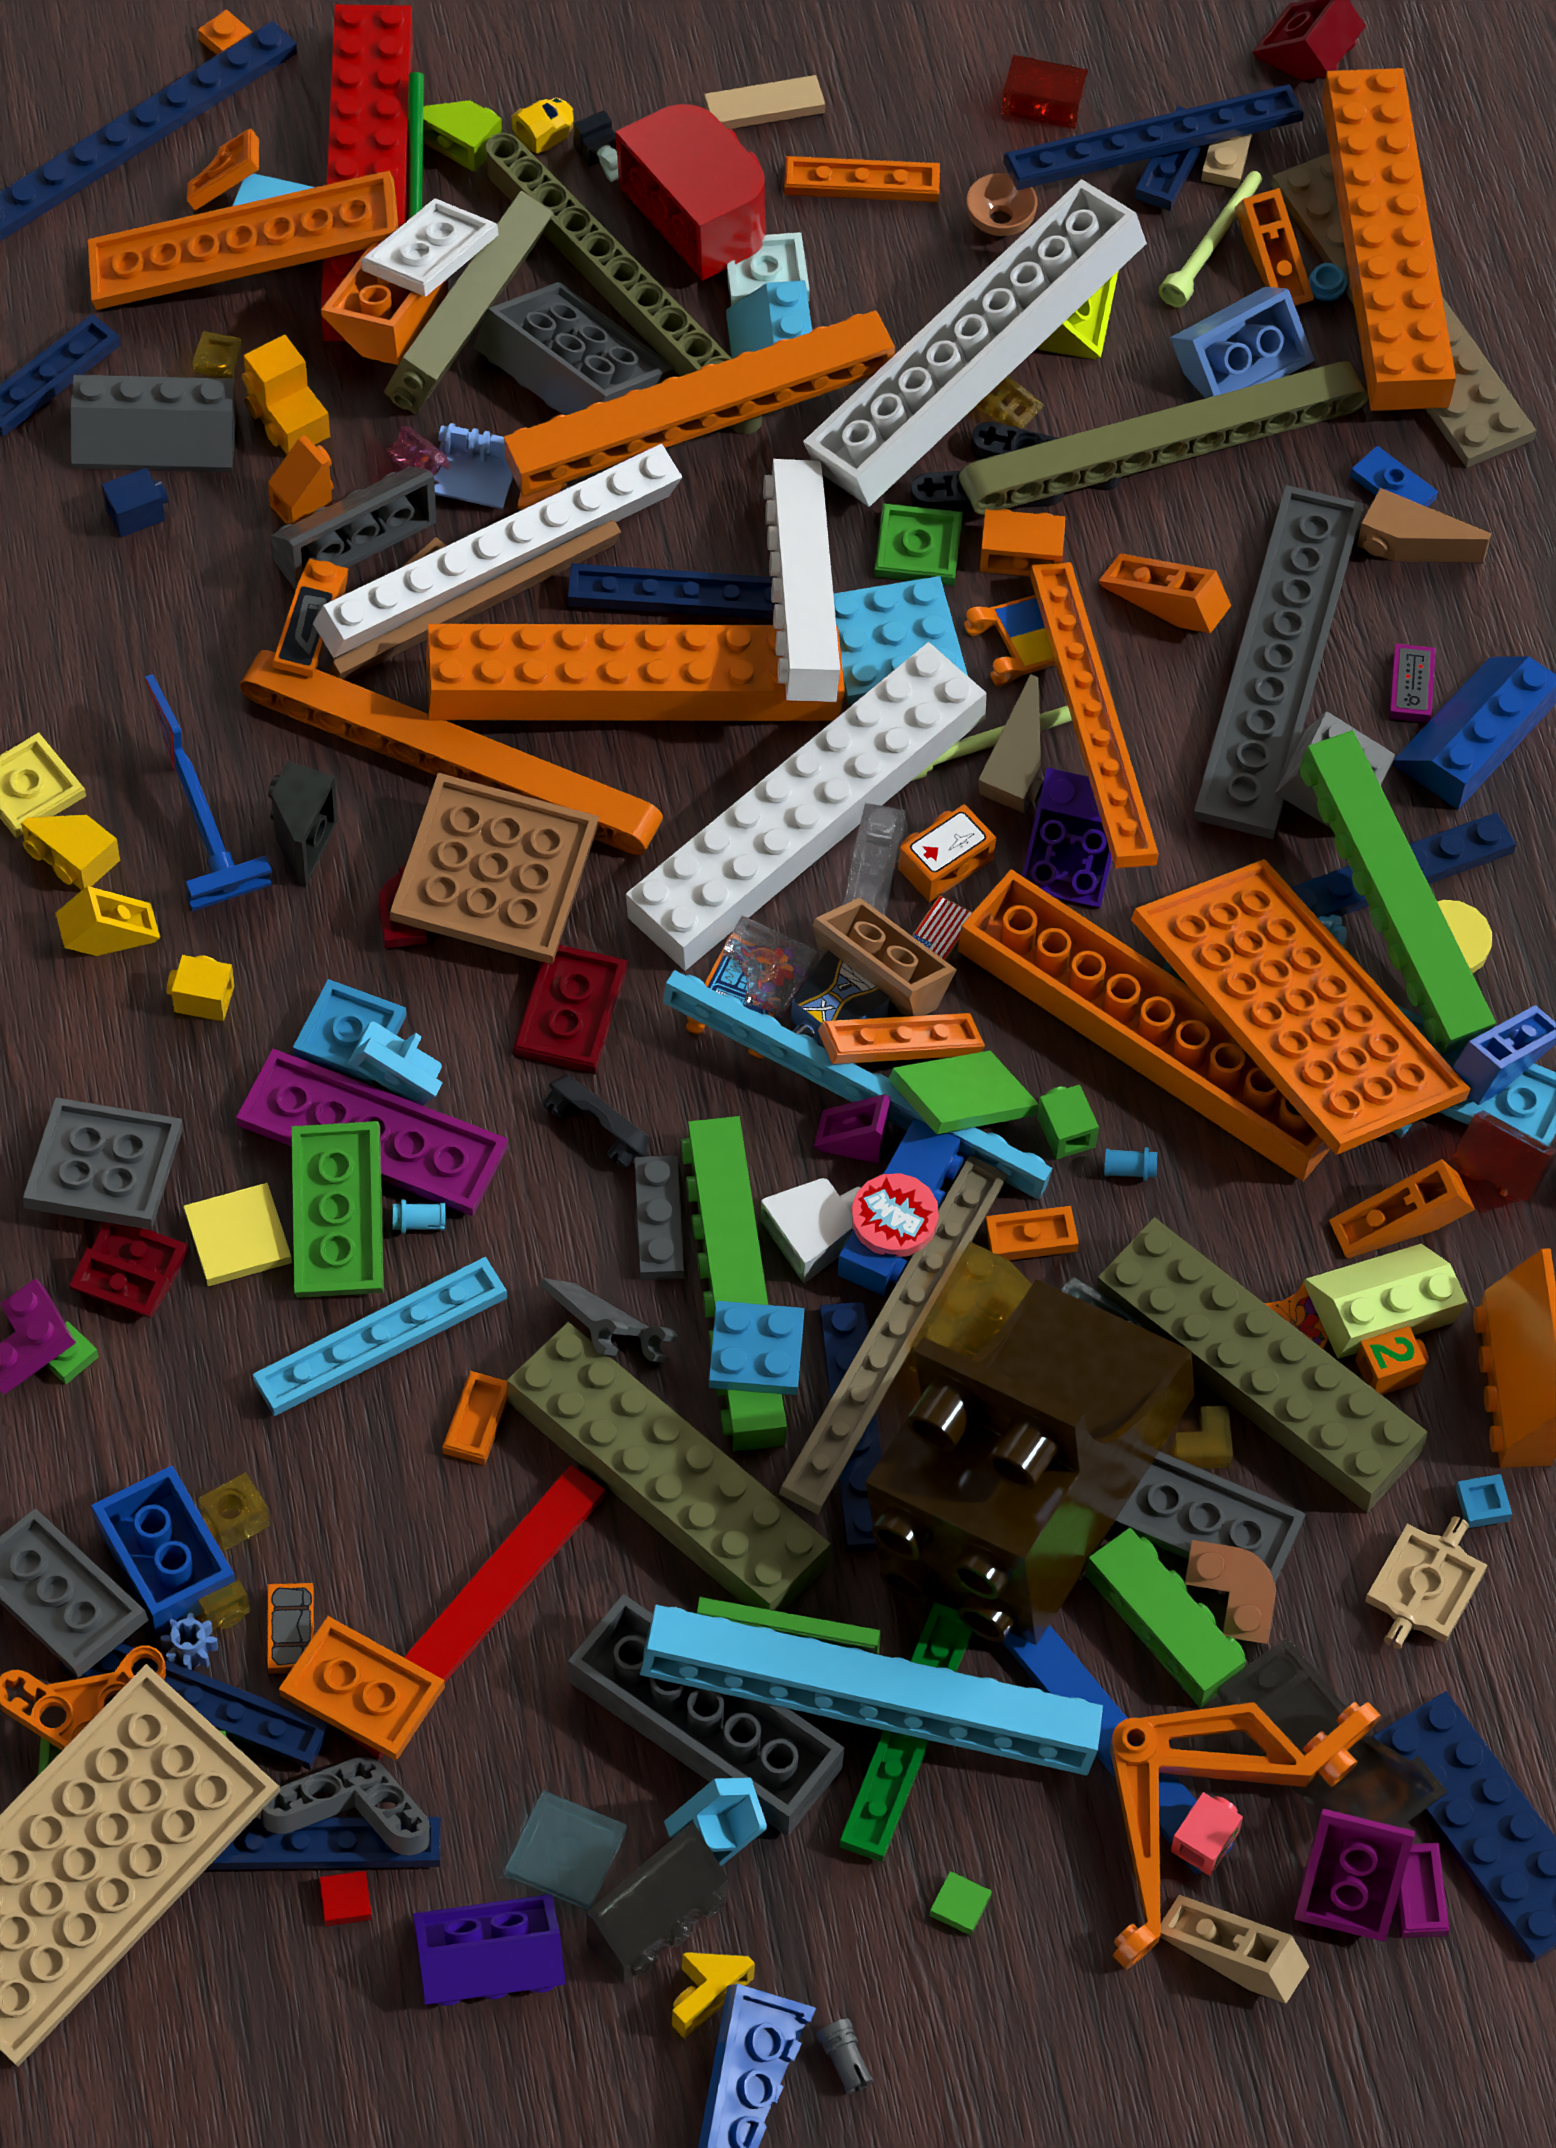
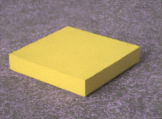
(34, 783)
(237, 1234)

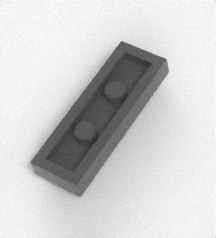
(659, 1218)

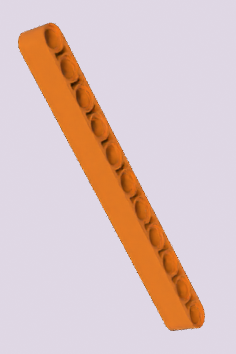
(446, 748)

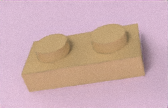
(1226, 161)

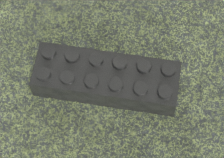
(704, 1728)

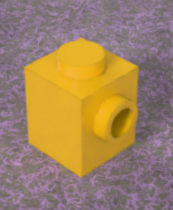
(201, 987)

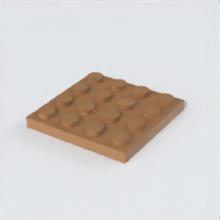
(494, 868)

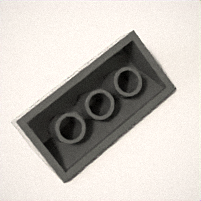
(153, 423)
(358, 524)

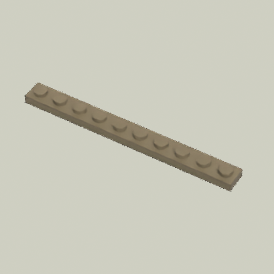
(891, 1337)

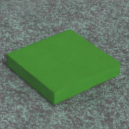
(918, 543)

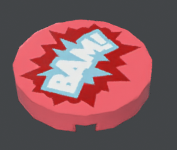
(895, 1214)

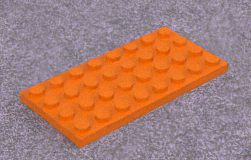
(1300, 1006)

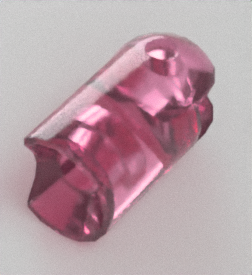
(416, 451)

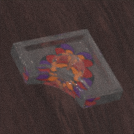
(771, 964)

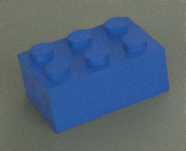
(162, 1547)

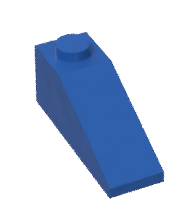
(1505, 1053)

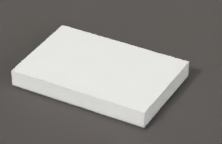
(429, 247)

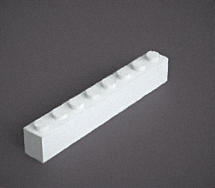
(802, 582)

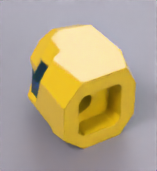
(543, 124)

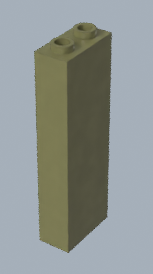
(467, 304)

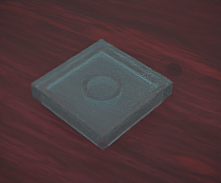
(566, 1850)

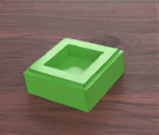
(960, 1903)

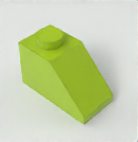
(460, 131)

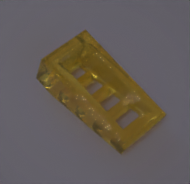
(1020, 396)

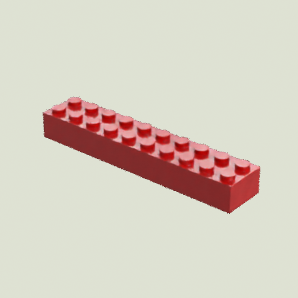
(367, 112)

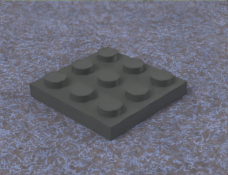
(103, 1163)

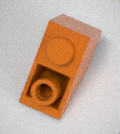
(301, 482)

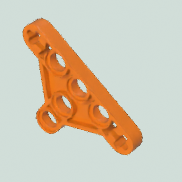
(78, 1698)

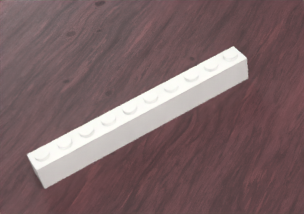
(495, 550)

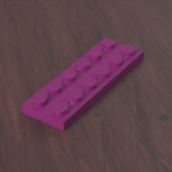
(419, 1146)

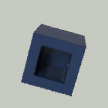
(134, 501)

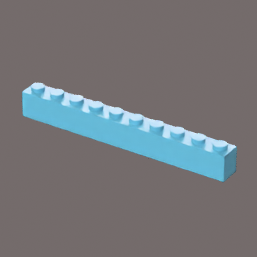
(872, 1690)

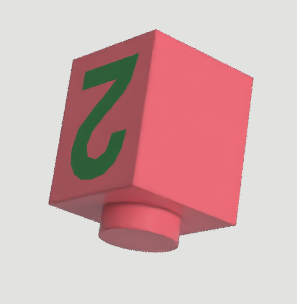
(1207, 1832)

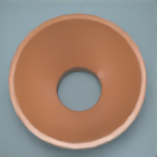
(998, 193)

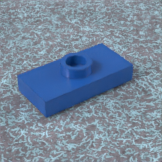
(1385, 472)

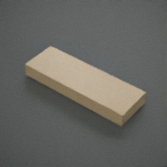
(766, 102)

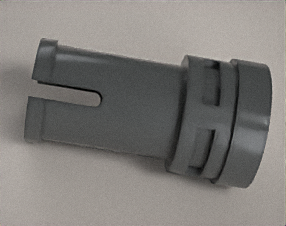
(840, 2044)

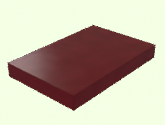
(571, 1009)

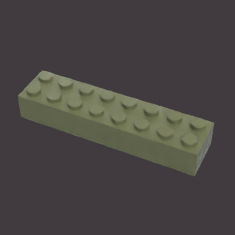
(1265, 1366)
(668, 1472)

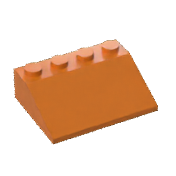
(1520, 1362)

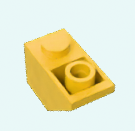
(72, 846)

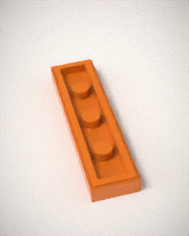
(862, 179)
(900, 1038)

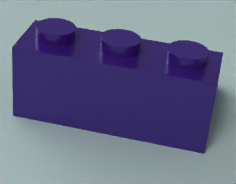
(489, 1950)

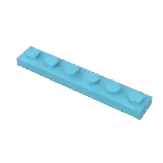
(379, 1336)

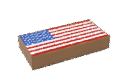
(942, 927)

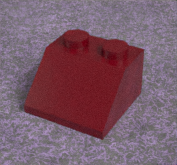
(1311, 38)

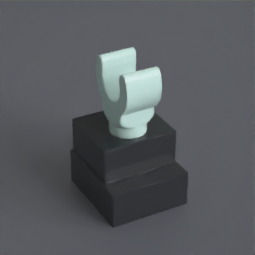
(597, 143)

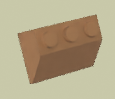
(885, 956)

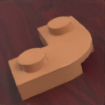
(1247, 1581)

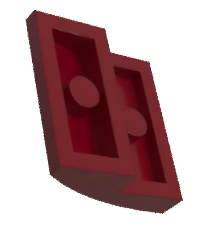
(130, 1268)

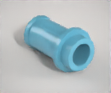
(418, 1216)

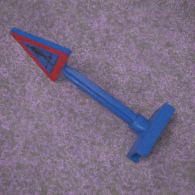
(226, 878)

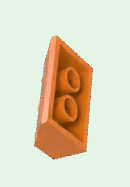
(379, 315)

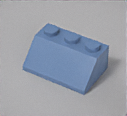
(1244, 344)

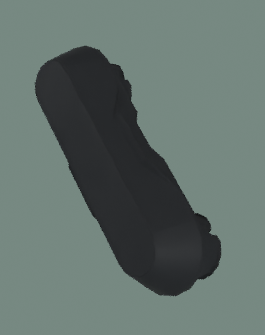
(569, 1092)

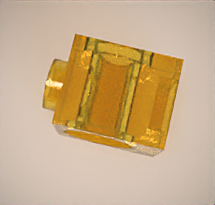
(237, 1495)

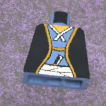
(833, 994)

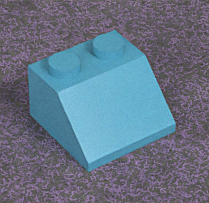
(767, 316)

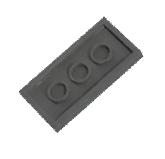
(1189, 1504)
(63, 1594)

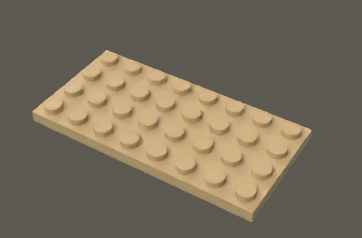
(110, 1847)

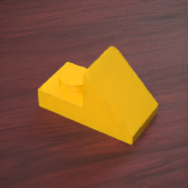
(712, 1976)

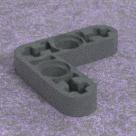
(355, 1784)

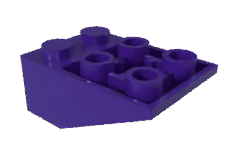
(1068, 842)

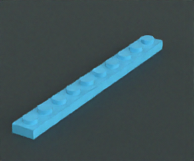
(848, 1080)

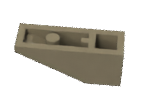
(1014, 766)

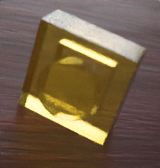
(217, 355)
(225, 1606)

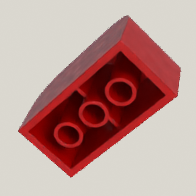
(694, 185)

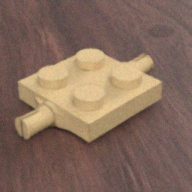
(1426, 1583)

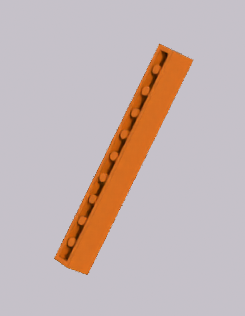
(698, 402)

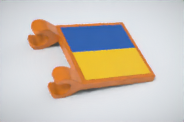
(1022, 633)

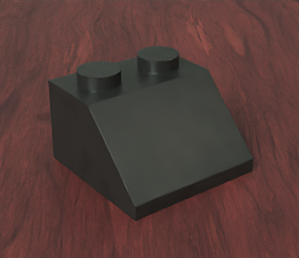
(303, 816)

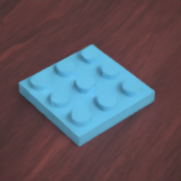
(887, 626)

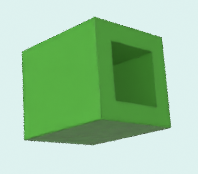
(1067, 1121)

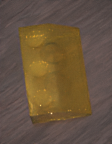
(973, 1303)

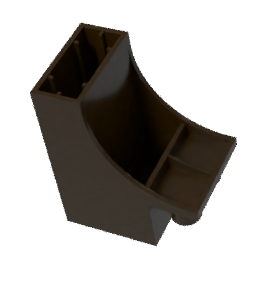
(1022, 1460)

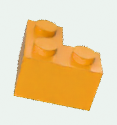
(281, 395)

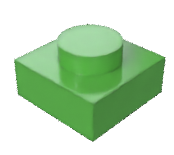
(74, 1359)

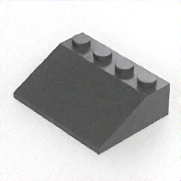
(567, 350)

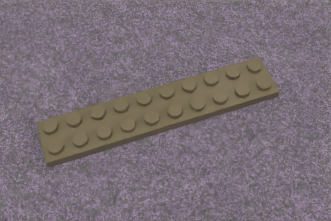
(1482, 411)

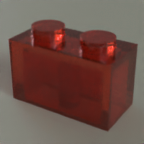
(1044, 91)
(1503, 1157)

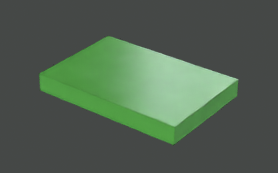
(963, 1092)

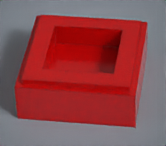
(345, 1898)

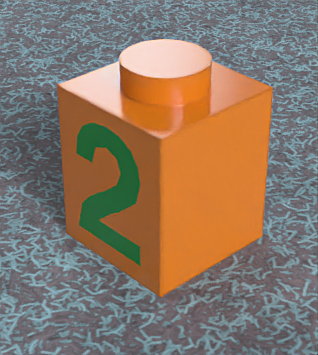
(1392, 1360)

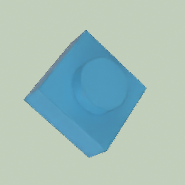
(1483, 1501)

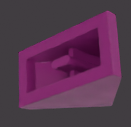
(855, 1129)

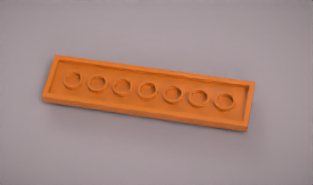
(241, 240)

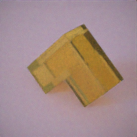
(1209, 1446)

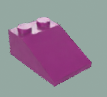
(1353, 1875)

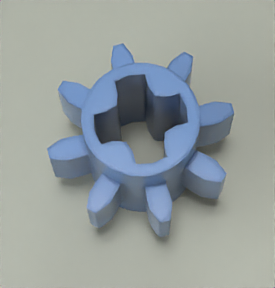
(192, 1632)

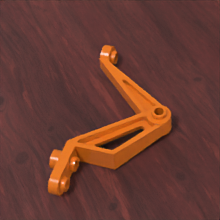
(1139, 1769)

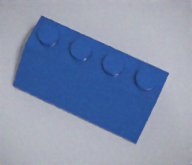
(1479, 727)

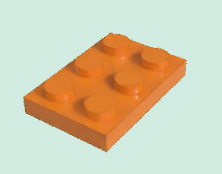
(362, 1688)

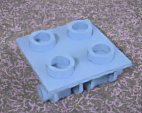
(476, 467)

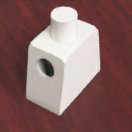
(809, 1224)

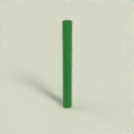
(415, 143)

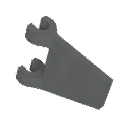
(606, 1319)

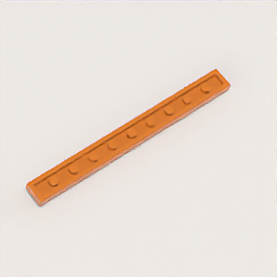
(1094, 716)

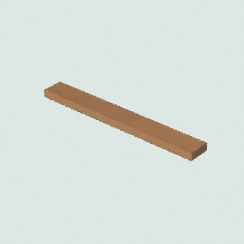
(476, 600)

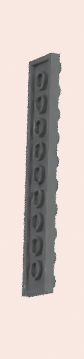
(1278, 661)

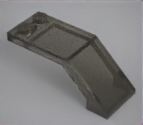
(1301, 1705)

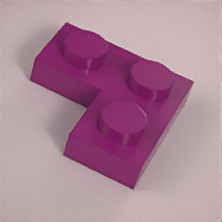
(38, 1335)

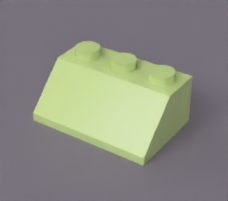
(1384, 1295)

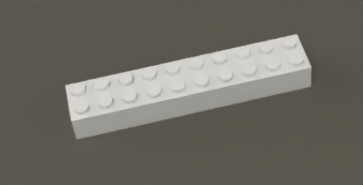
(975, 342)
(805, 806)

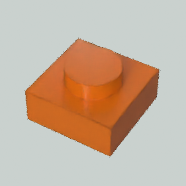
(223, 32)

